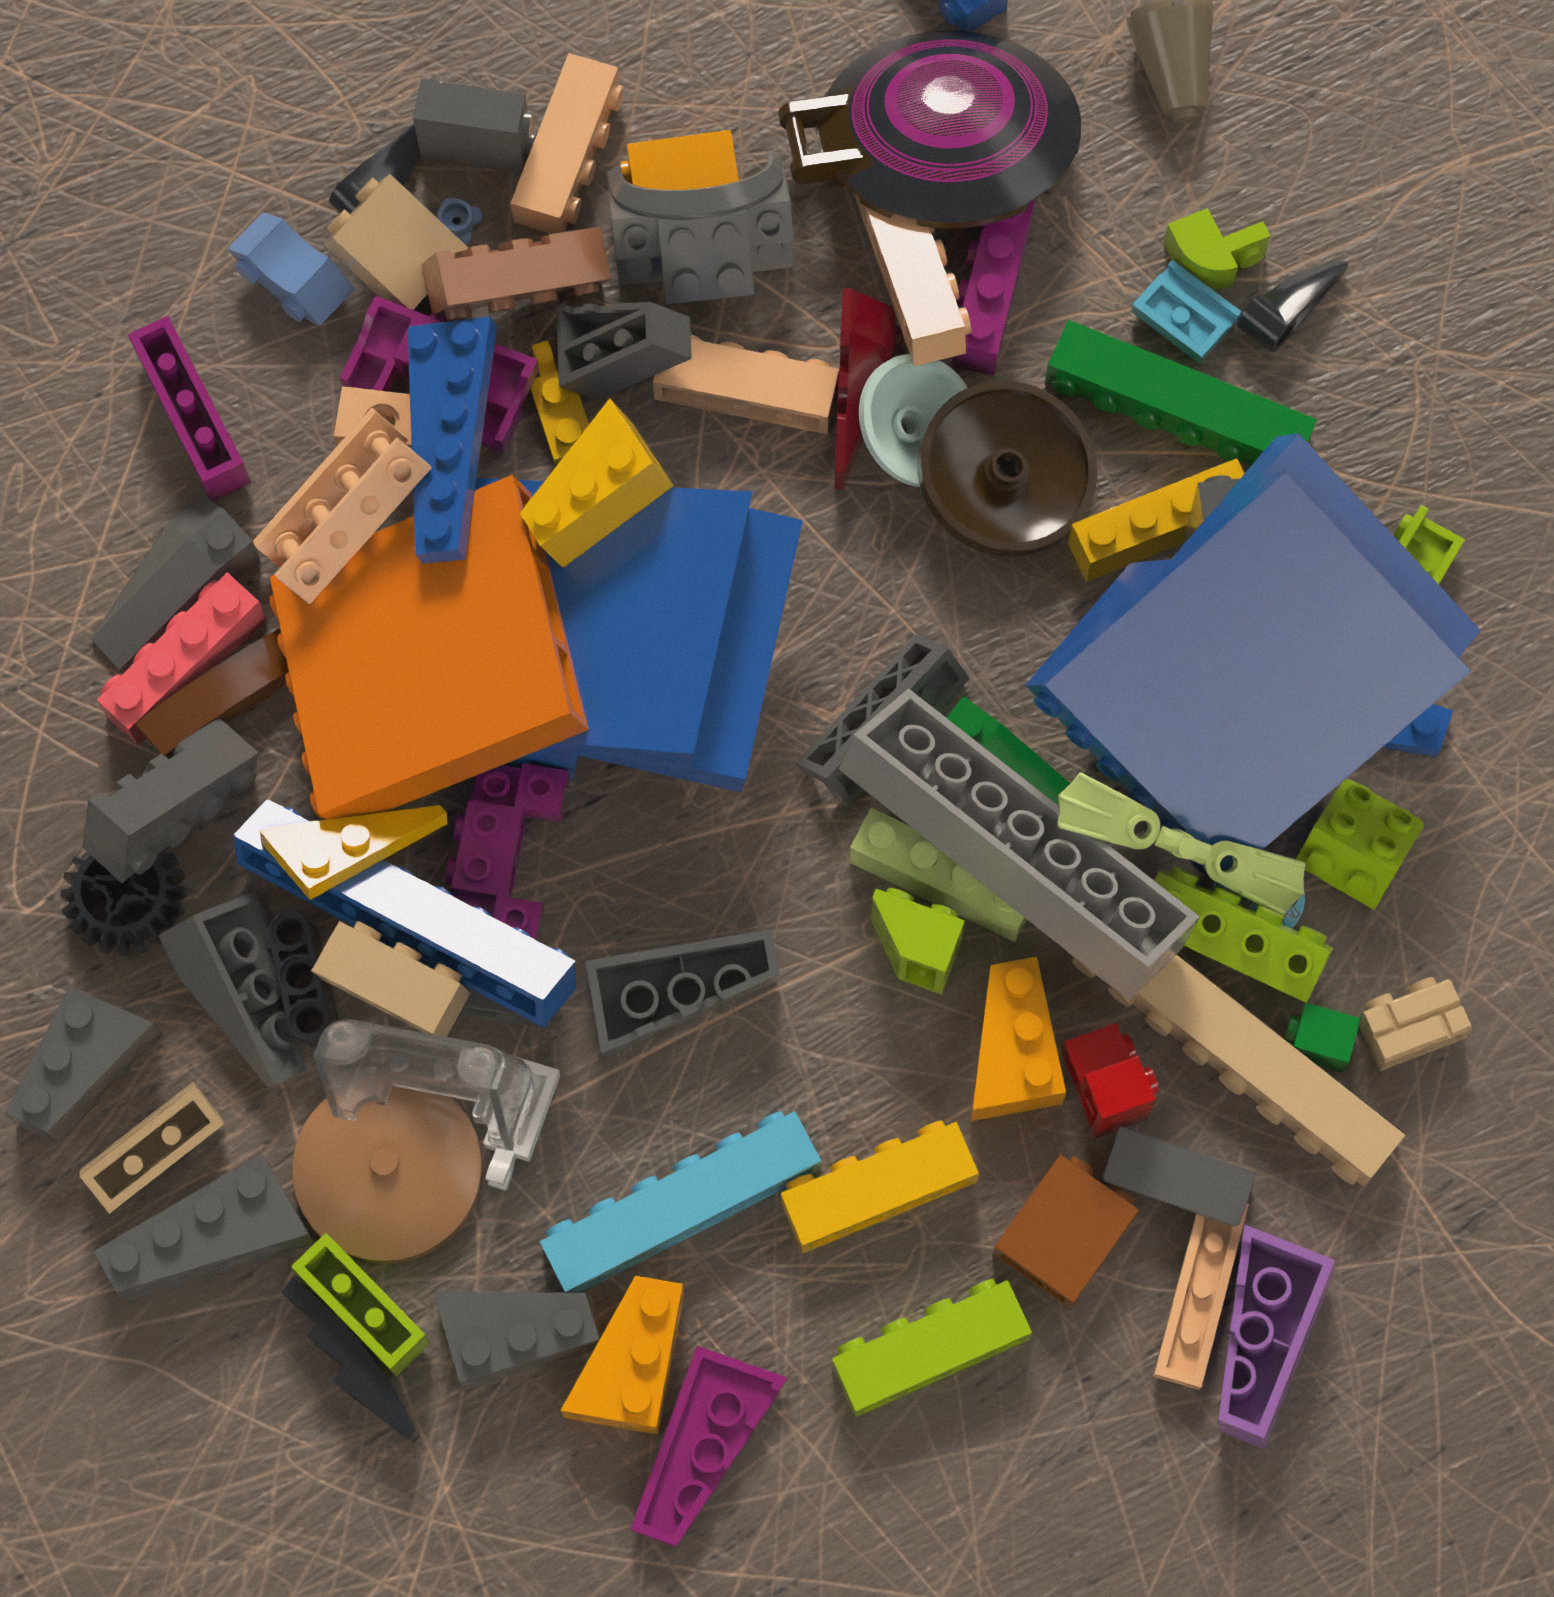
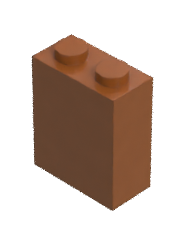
(1066, 1230)

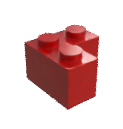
(1110, 1079)

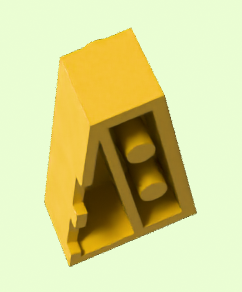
(595, 487)

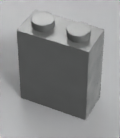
(473, 126)

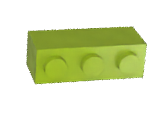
(361, 1304)

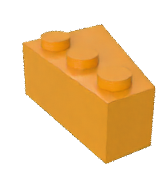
(1017, 1045)
(632, 1362)

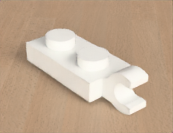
(503, 1161)

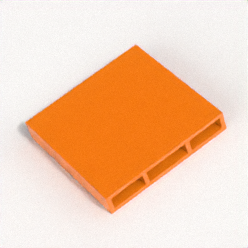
(428, 667)

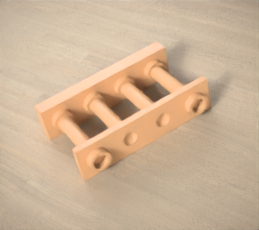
(341, 505)

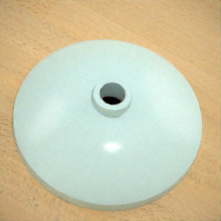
(906, 395)

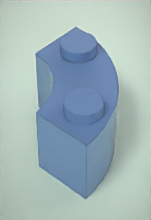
(290, 269)

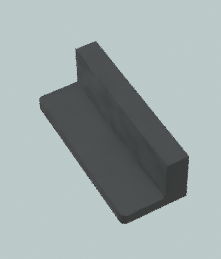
(1179, 1177)

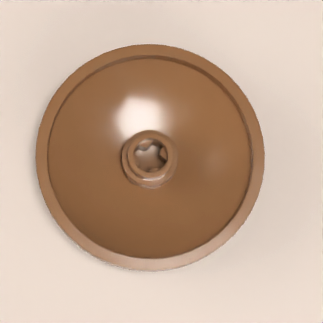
(392, 1178)

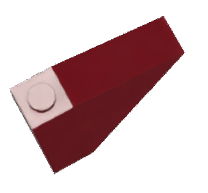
(865, 343)

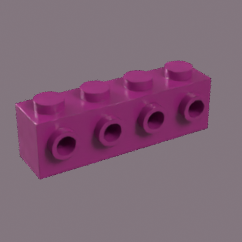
(991, 288)

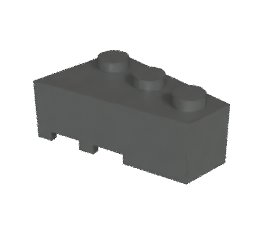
(618, 345)

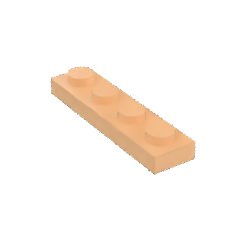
(1198, 1301)

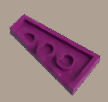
(706, 1432)

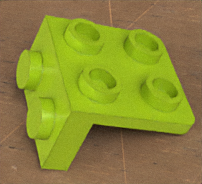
(1359, 842)

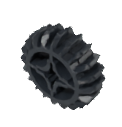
(115, 928)

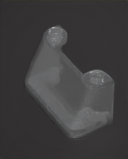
(365, 1060)

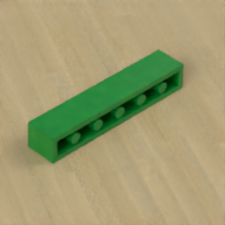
(1169, 395)

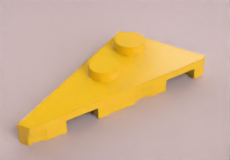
(334, 850)

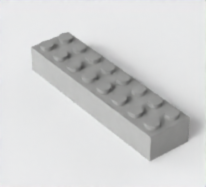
(1011, 843)

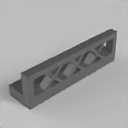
(933, 680)

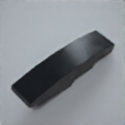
(360, 1373)

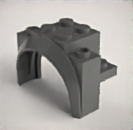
(702, 238)

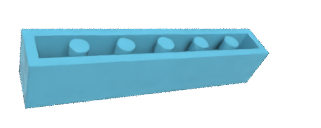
(680, 1204)

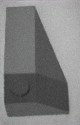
(187, 555)
(232, 974)

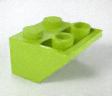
(917, 938)

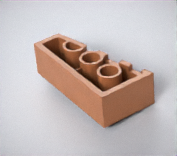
(515, 273)

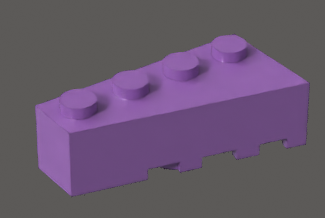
(1271, 1322)

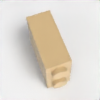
(389, 241)

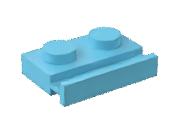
(1186, 311)

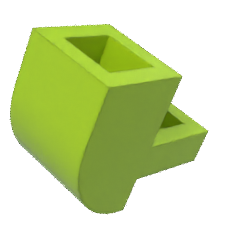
(1209, 256)

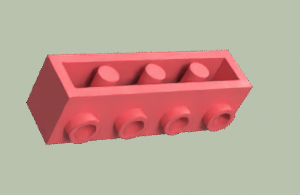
(188, 648)

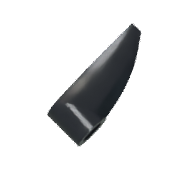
(394, 158)
(1284, 308)

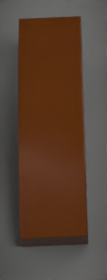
(221, 693)

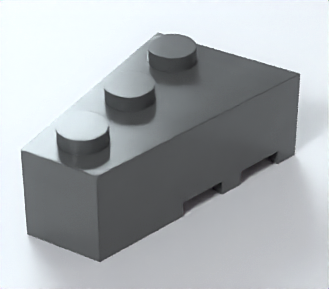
(77, 1062)
(513, 1331)

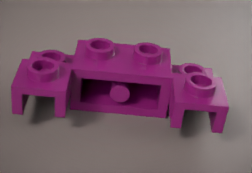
(383, 355)
(493, 839)

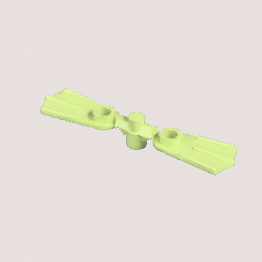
(1110, 816)

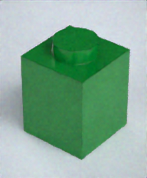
(1323, 1035)

